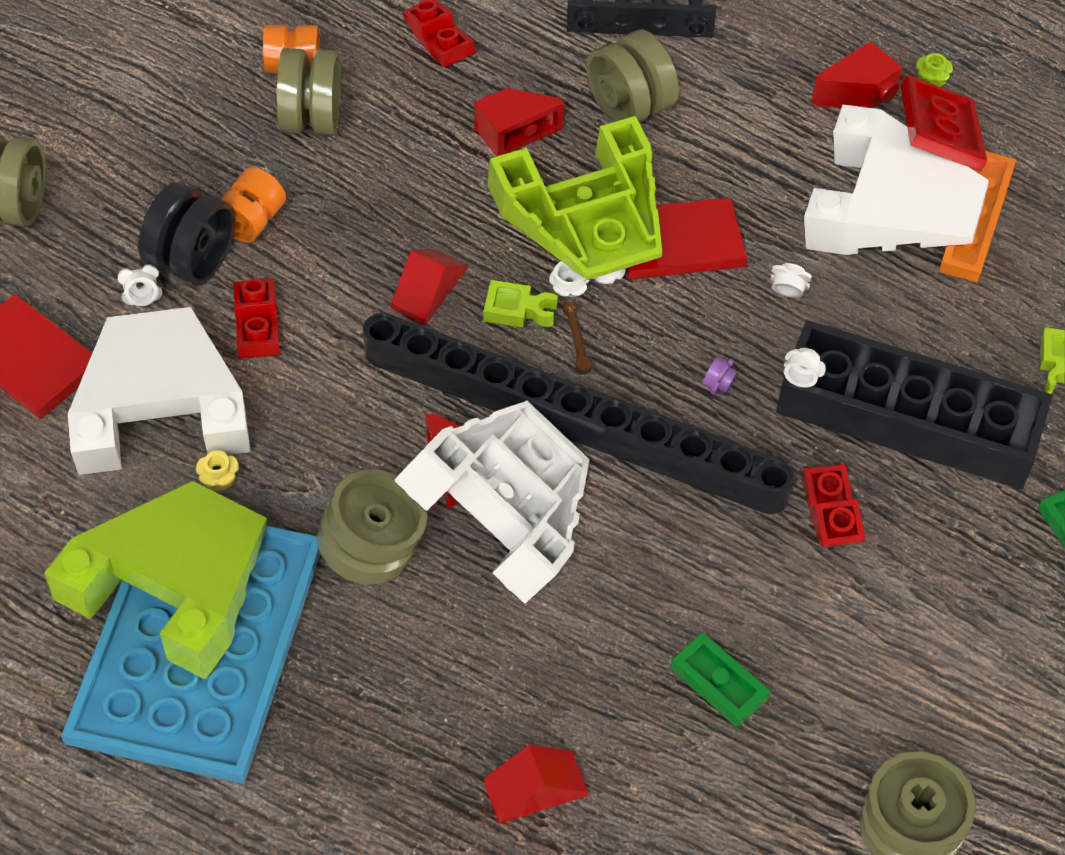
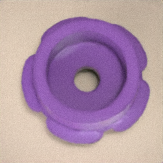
(720, 375)

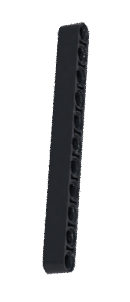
(395, 347)

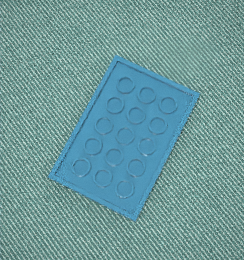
(168, 717)

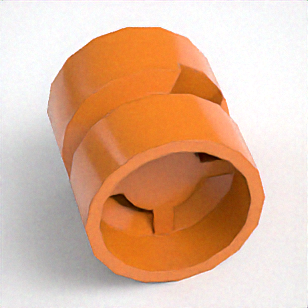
(279, 36)
(255, 200)

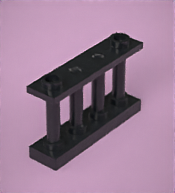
(654, 17)

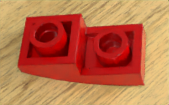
(437, 33)
(256, 318)
(832, 507)

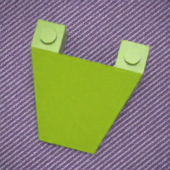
(593, 219)
(179, 548)

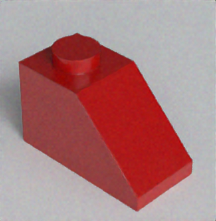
(858, 80)
(516, 119)

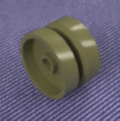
(632, 77)
(309, 92)
(21, 180)
(370, 527)
(917, 807)

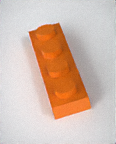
(968, 259)

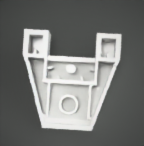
(899, 194)
(152, 370)
(516, 481)

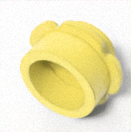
(217, 479)

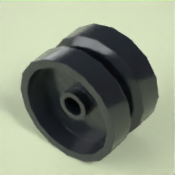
(186, 233)

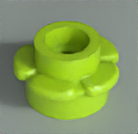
(934, 69)

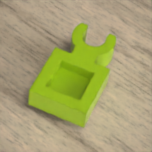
(513, 303)
(1053, 357)

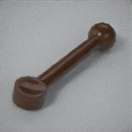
(583, 363)

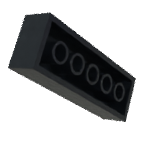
(919, 406)

